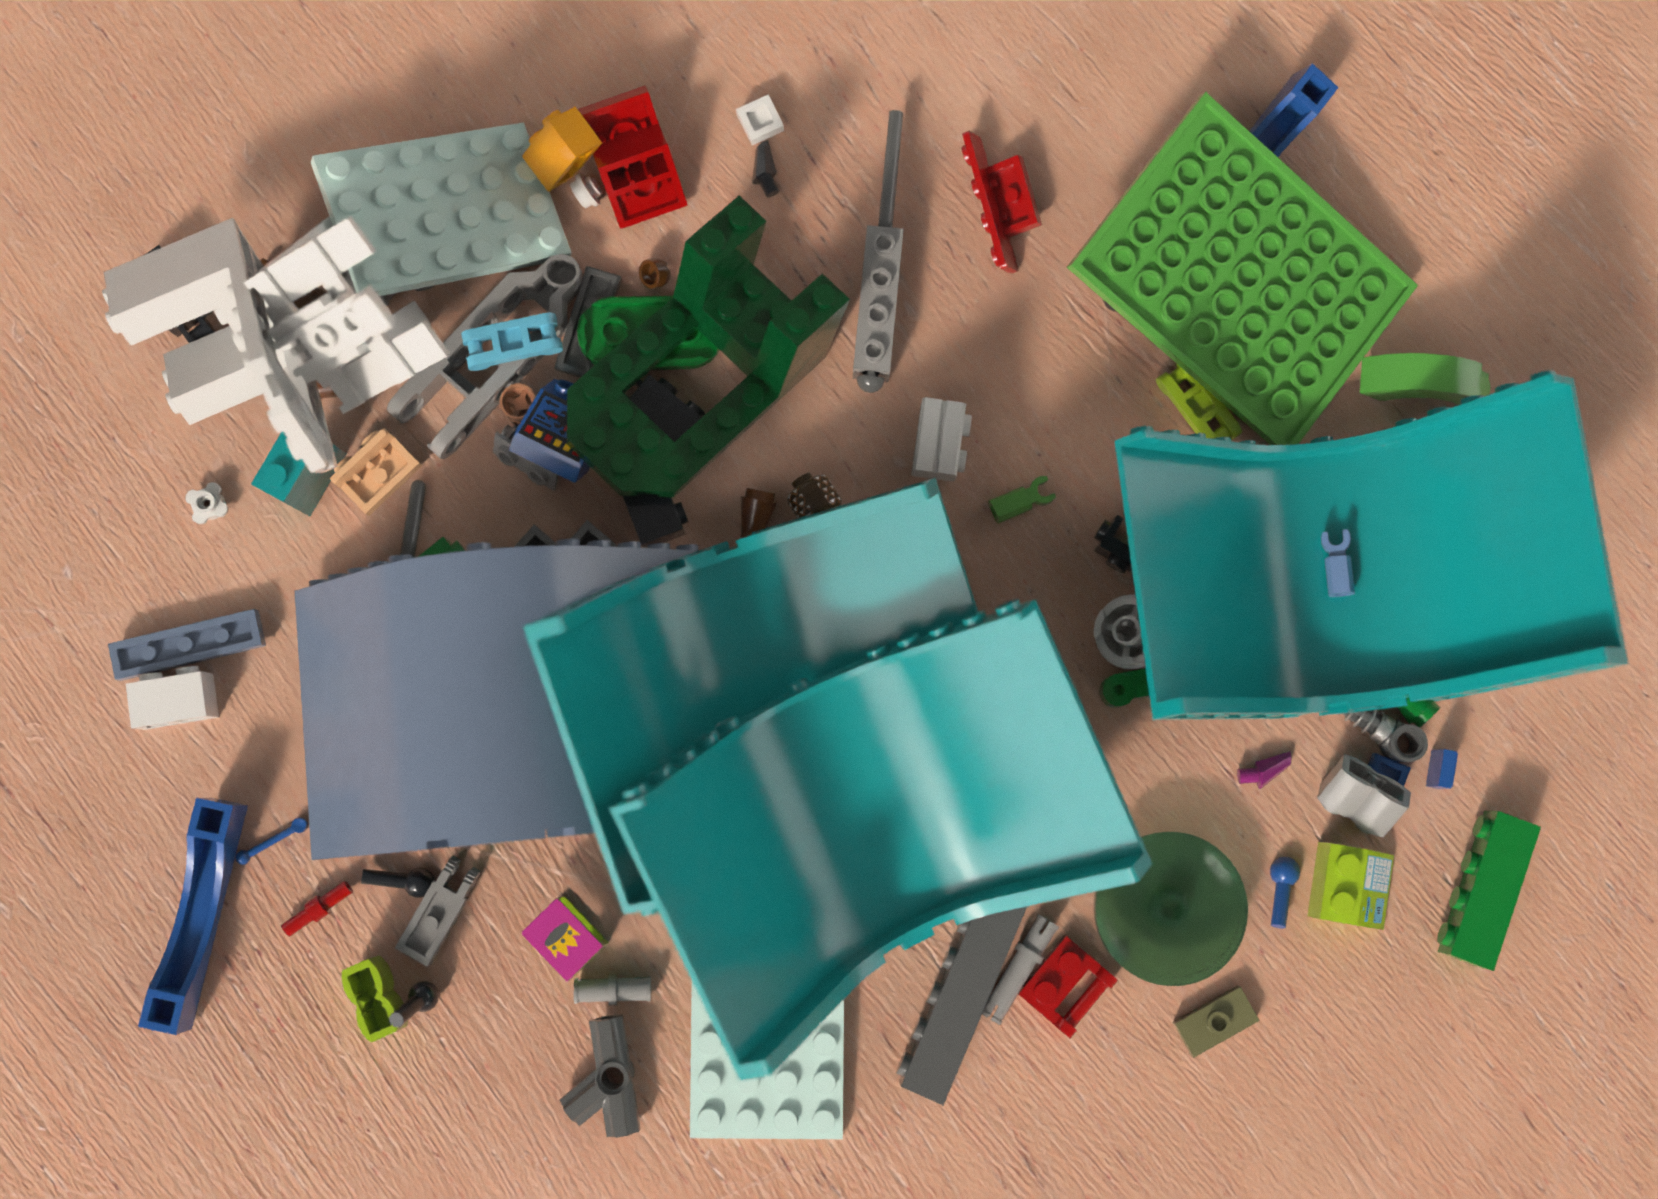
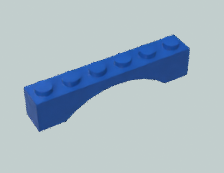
(1293, 108)
(180, 976)

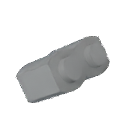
(1363, 796)

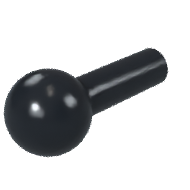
(415, 882)
(421, 997)

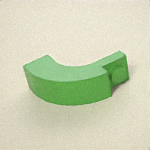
(1422, 376)

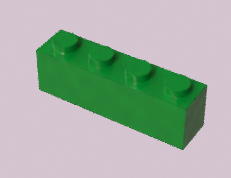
(1488, 889)

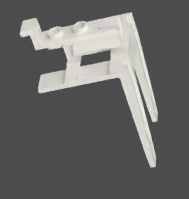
(344, 335)

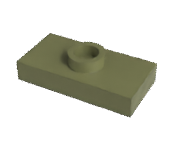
(1216, 1021)

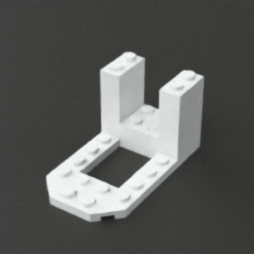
(231, 364)

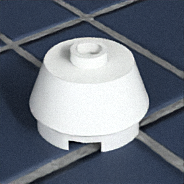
(1119, 633)

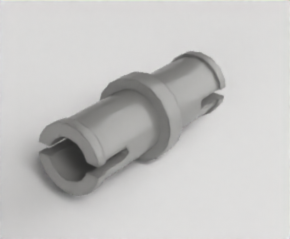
(612, 989)

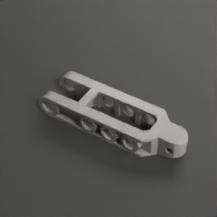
(552, 288)

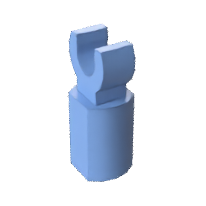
(1338, 566)

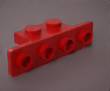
(1005, 199)

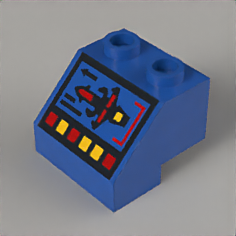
(543, 434)

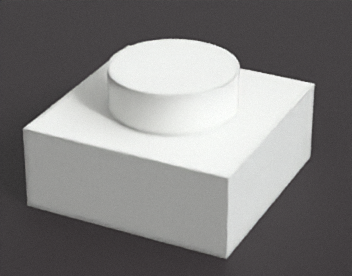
(760, 120)

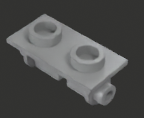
(535, 472)

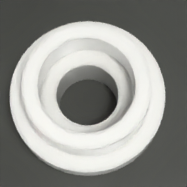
(586, 190)

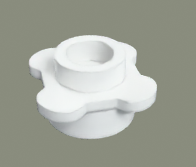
(217, 506)

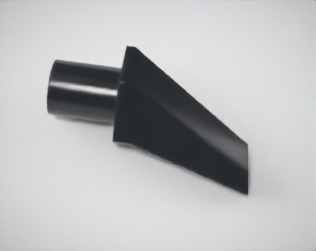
(765, 170)

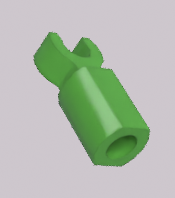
(1019, 501)

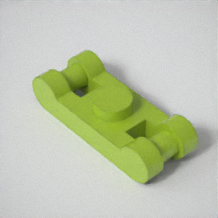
(1198, 405)

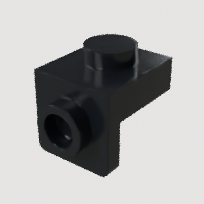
(1111, 548)

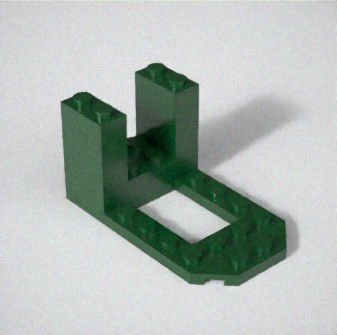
(744, 317)

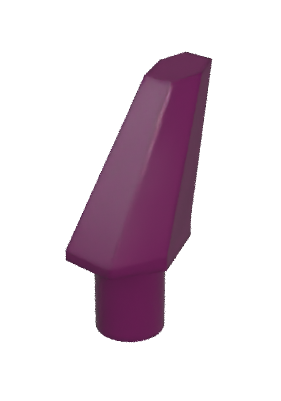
(1265, 770)

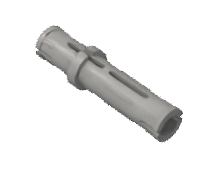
(1019, 968)

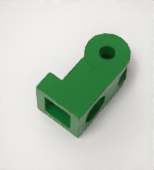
(1124, 687)

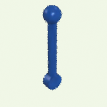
(298, 825)

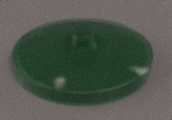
(1179, 917)

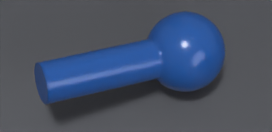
(1284, 873)

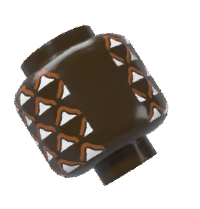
(812, 495)

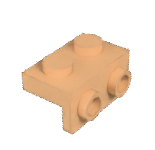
(375, 470)

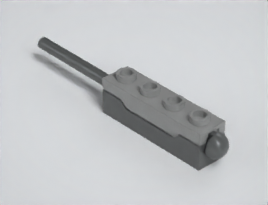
(880, 276)

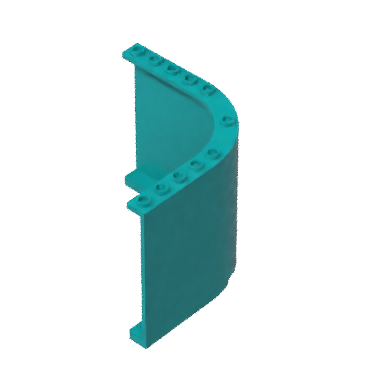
(1465, 549)
(727, 630)
(868, 815)

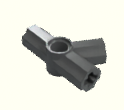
(597, 1090)

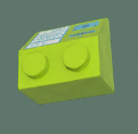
(1350, 885)

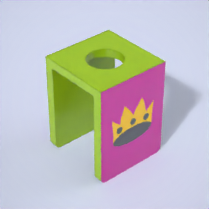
(564, 938)

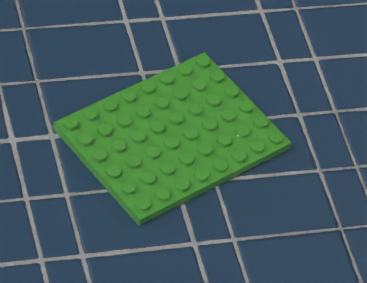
(1243, 274)

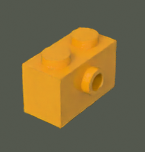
(560, 147)

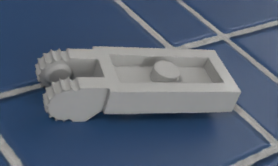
(436, 914)

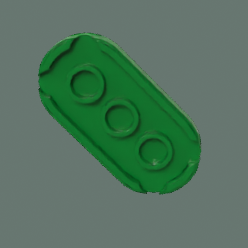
(606, 327)

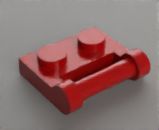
(1056, 979)

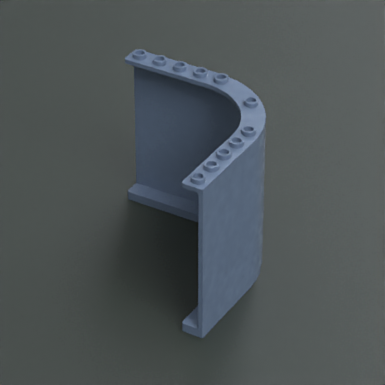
(430, 699)

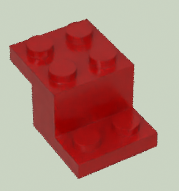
(634, 157)

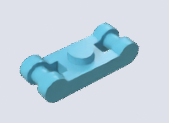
(511, 341)

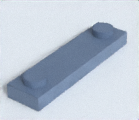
(186, 644)

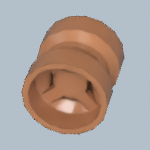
(515, 400)

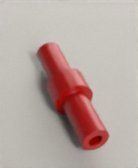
(317, 908)

